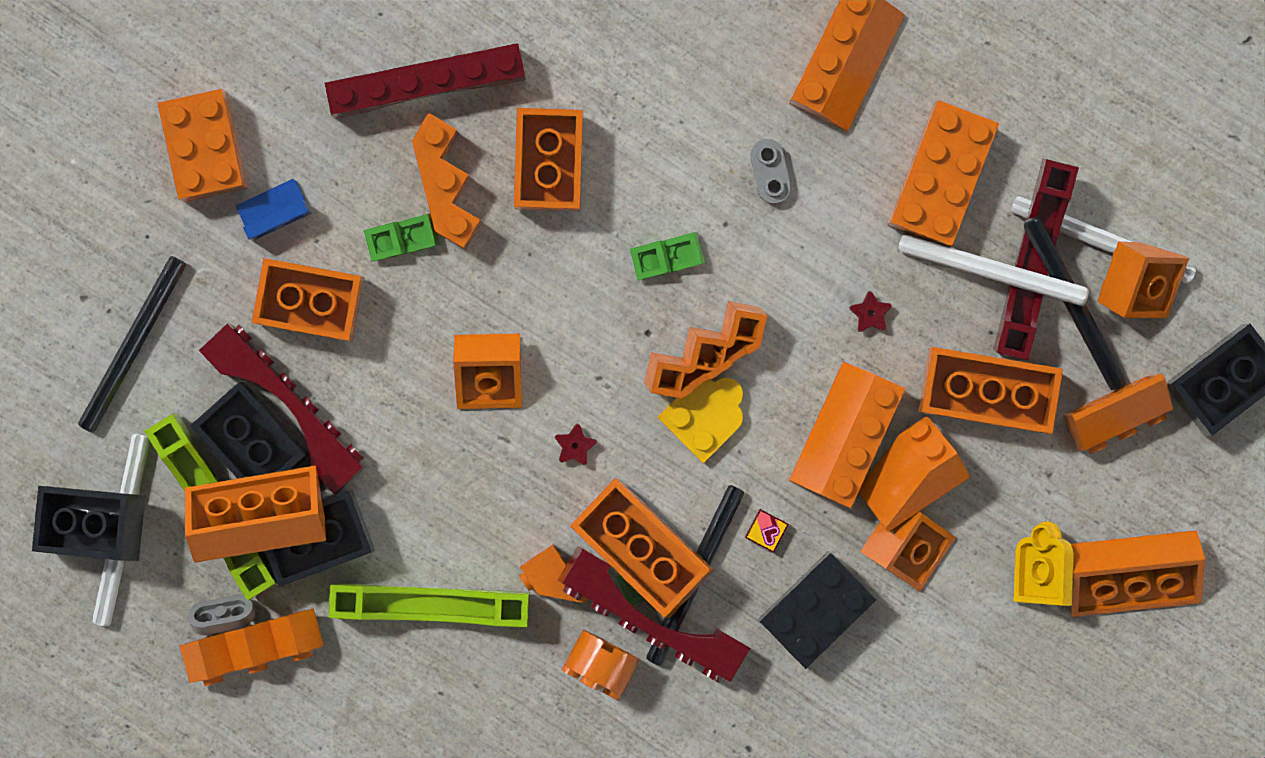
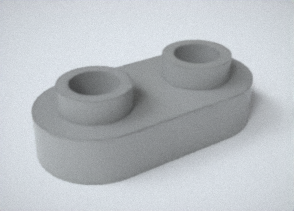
(770, 171)
(221, 615)

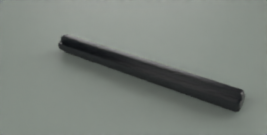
(1079, 314)
(132, 344)
(707, 551)

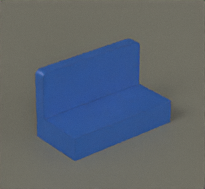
(273, 210)

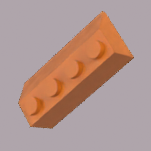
(847, 60)
(847, 434)
(254, 514)
(1137, 573)

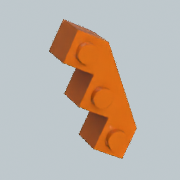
(443, 182)
(707, 352)
(251, 647)

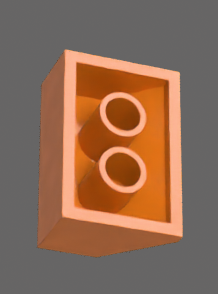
(1119, 413)

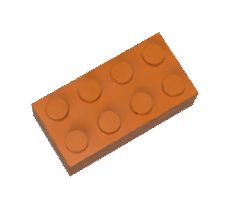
(943, 174)
(990, 390)
(642, 548)

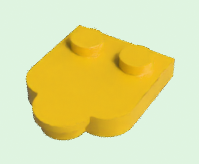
(705, 416)
(1044, 567)

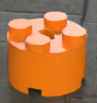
(600, 664)

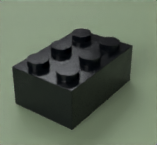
(1222, 380)
(248, 435)
(88, 523)
(345, 540)
(816, 609)

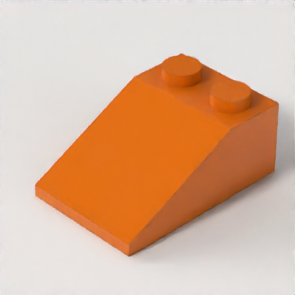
(912, 474)

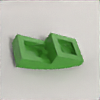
(401, 237)
(667, 256)

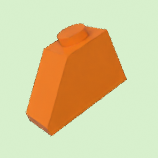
(543, 574)

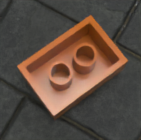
(202, 145)
(548, 159)
(308, 299)

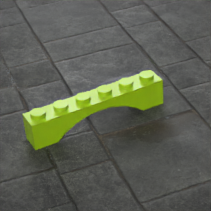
(190, 468)
(429, 604)

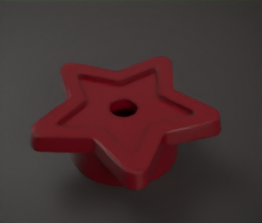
(861, 311)
(566, 441)

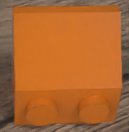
(1142, 280)
(488, 371)
(909, 549)

